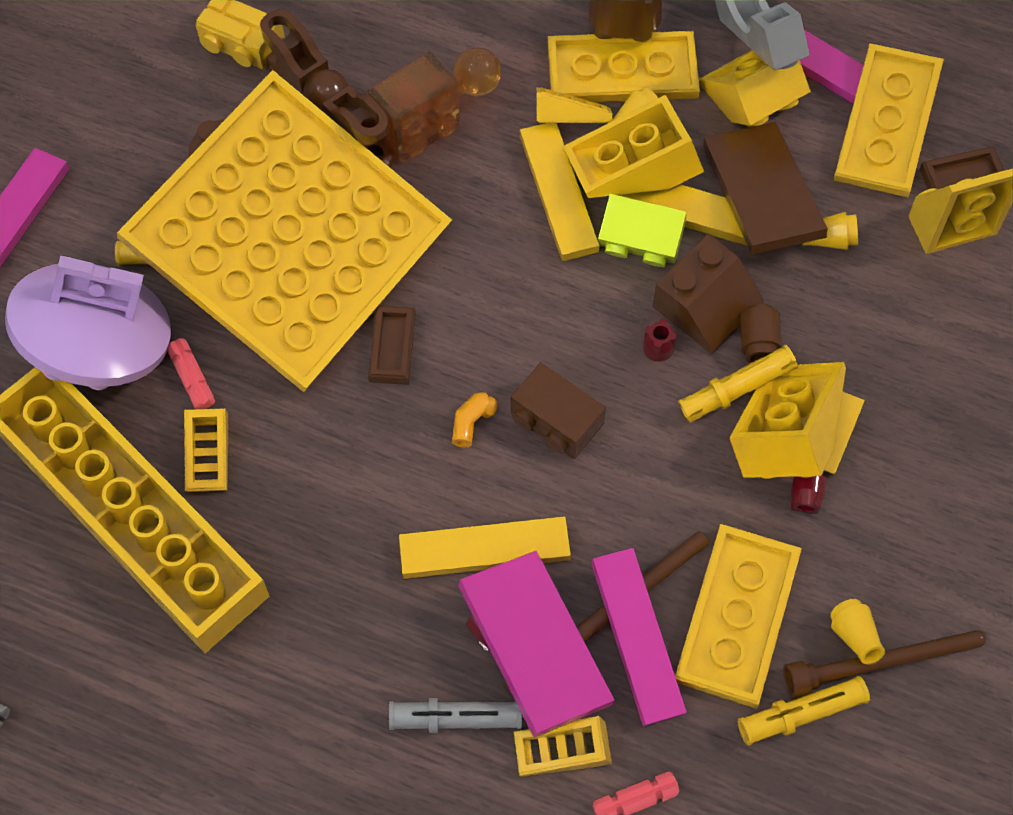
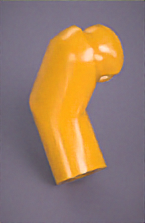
(476, 406)

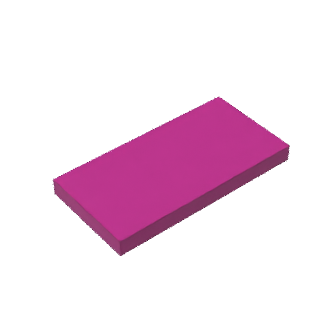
(535, 643)

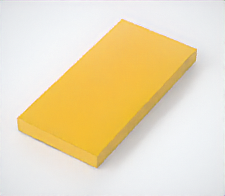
(616, 67)
(888, 120)
(738, 616)

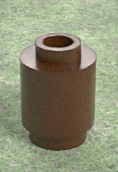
(760, 331)

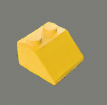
(751, 90)

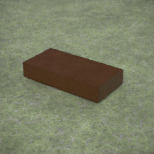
(954, 168)
(392, 345)

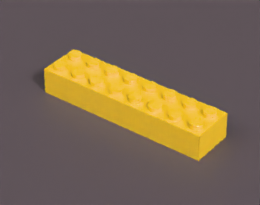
(130, 508)

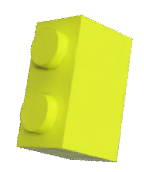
(641, 230)

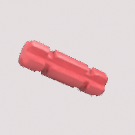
(190, 374)
(638, 796)

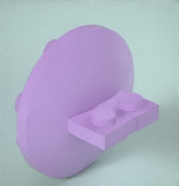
(87, 324)

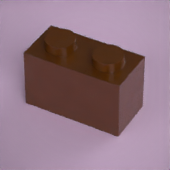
(557, 411)

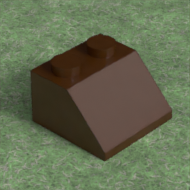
(706, 293)

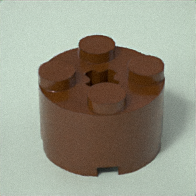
(625, 18)

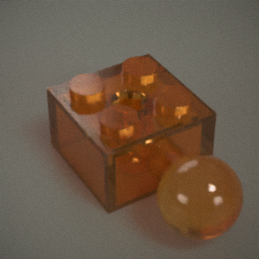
(425, 98)

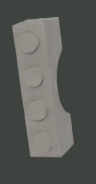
(771, 33)

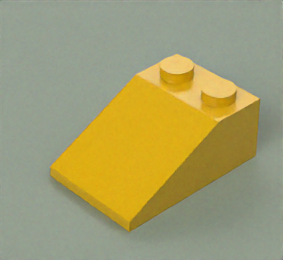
(635, 153)
(962, 211)
(791, 423)

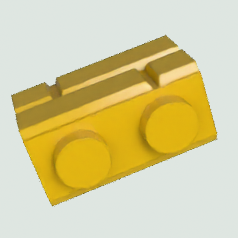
(235, 31)

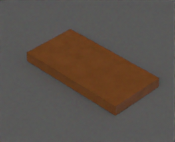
(764, 188)

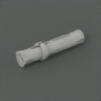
(402, 715)

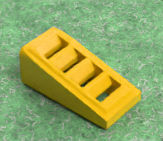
(563, 108)
(206, 417)
(578, 728)

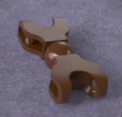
(308, 71)

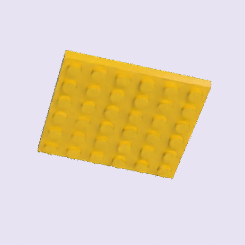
(285, 230)

